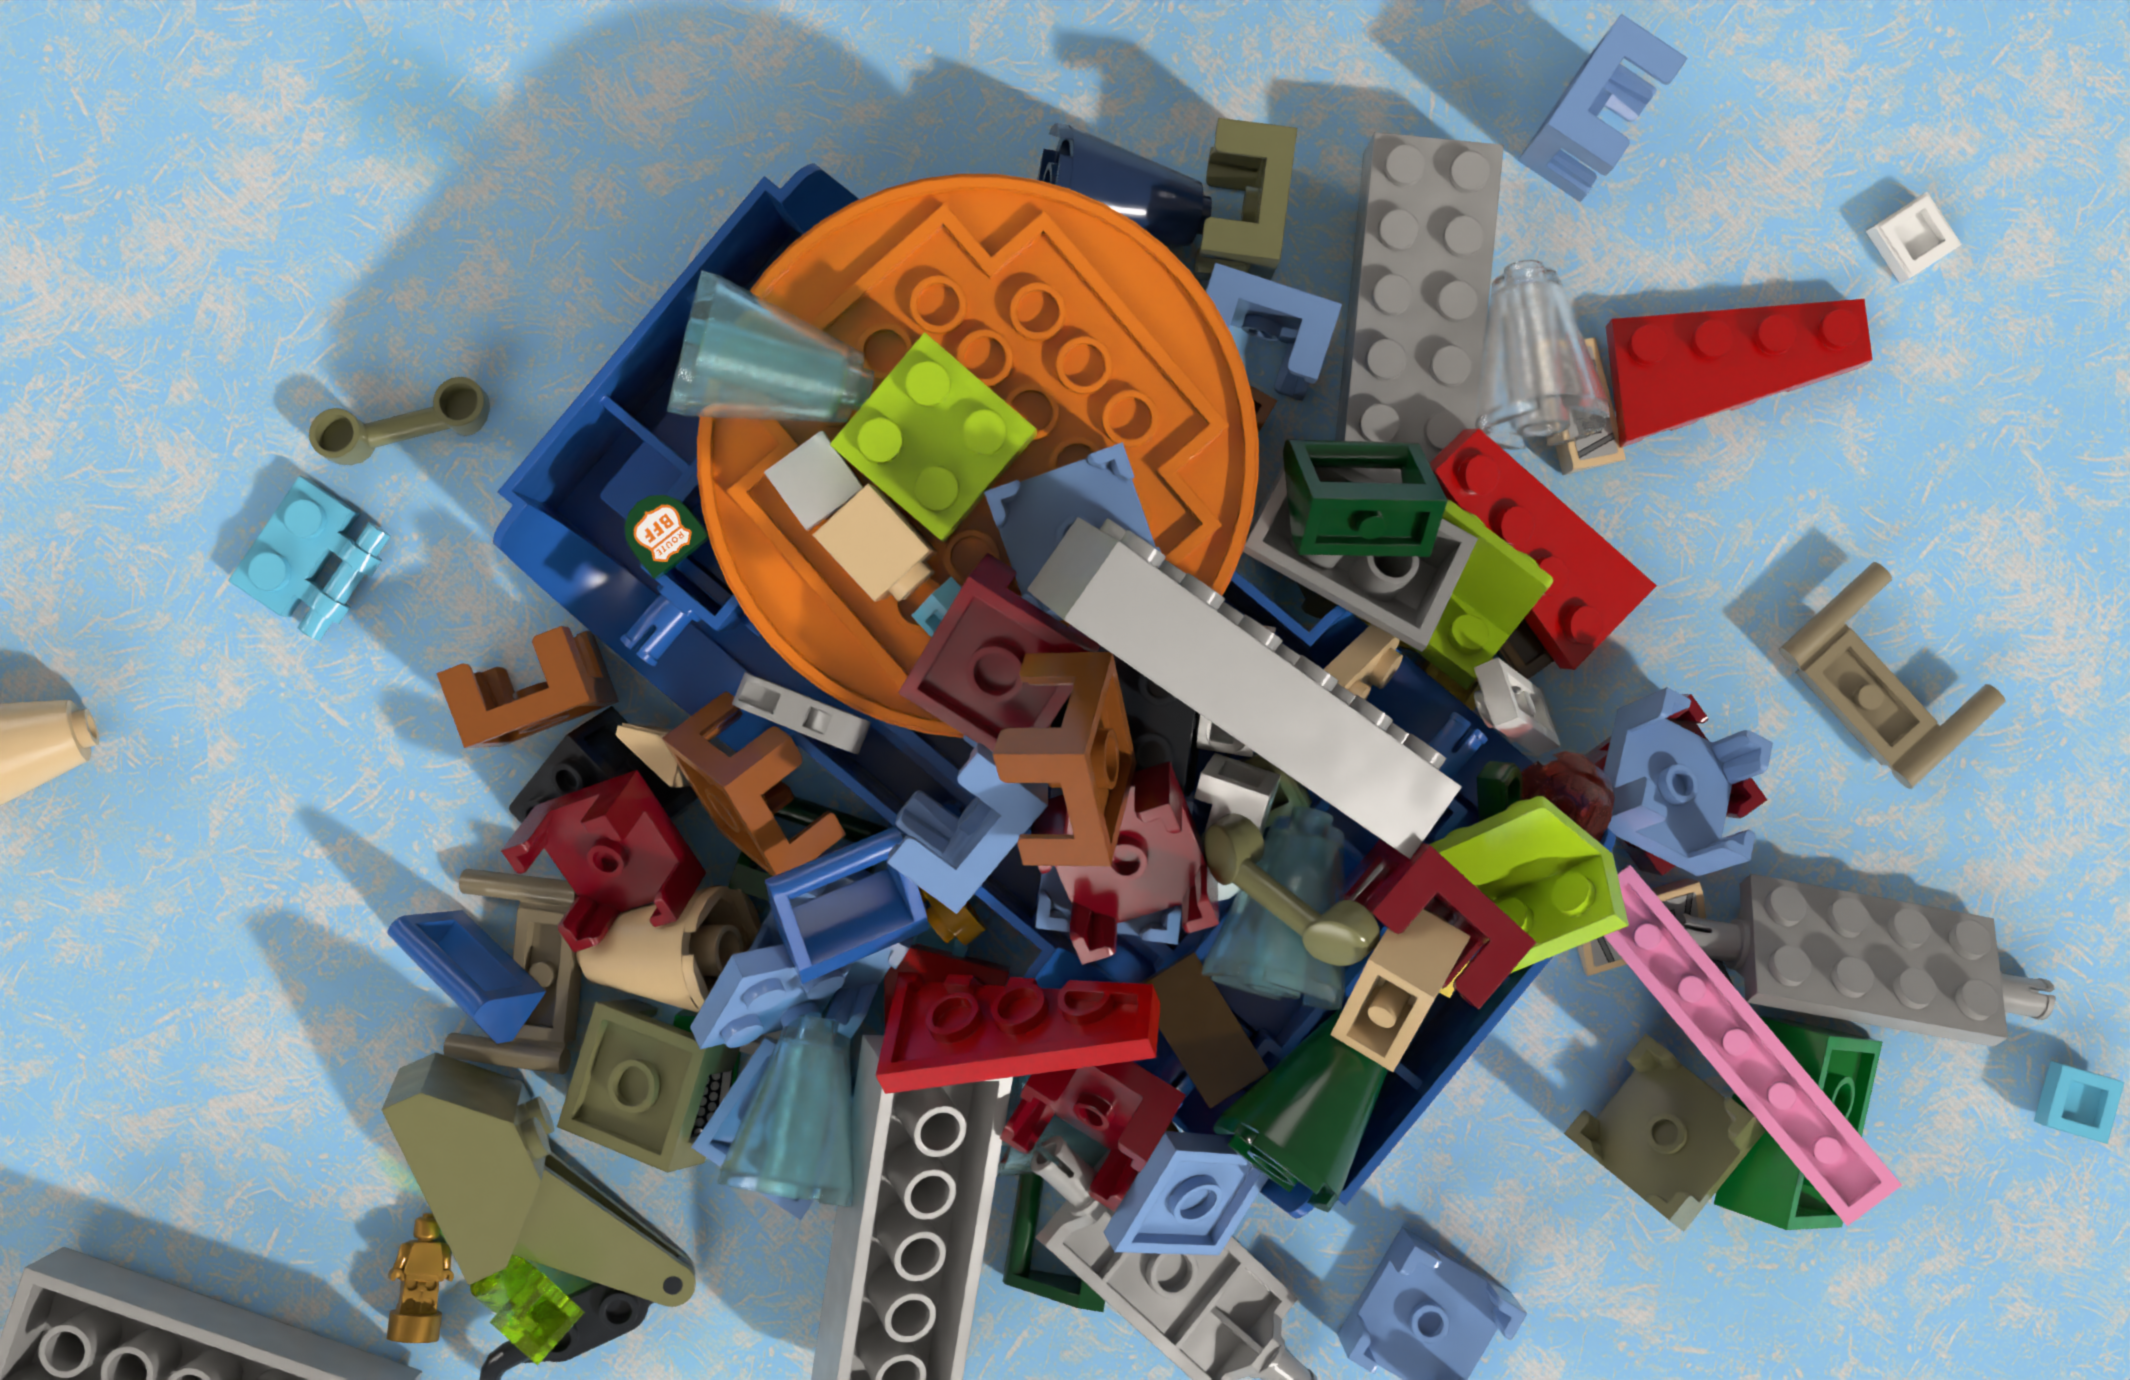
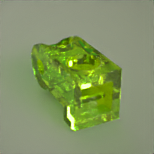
(527, 1307)

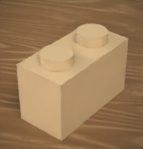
(878, 546)
(1399, 988)

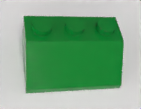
(1767, 1180)

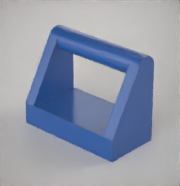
(848, 920)
(470, 970)

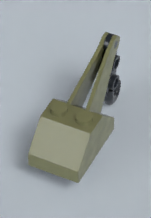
(503, 1193)

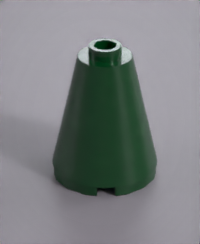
(1307, 1115)

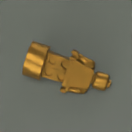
(419, 1268)

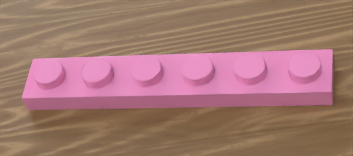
(1748, 1055)

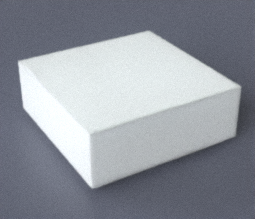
(1913, 237)
(814, 480)

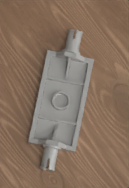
(1870, 961)
(1201, 1311)

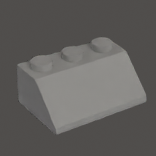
(1390, 592)

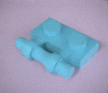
(295, 549)

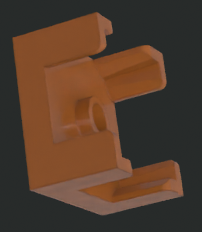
(495, 715)
(1085, 757)
(747, 788)

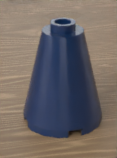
(1148, 193)

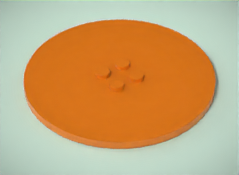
(1057, 314)

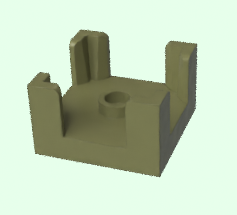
(1259, 162)
(641, 1085)
(1668, 1134)

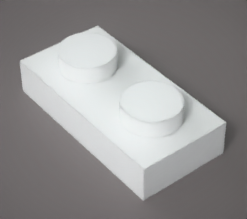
(1514, 707)

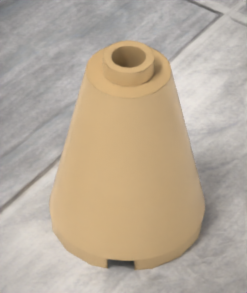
(42, 743)
(678, 959)

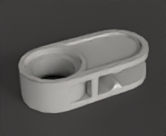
(801, 713)

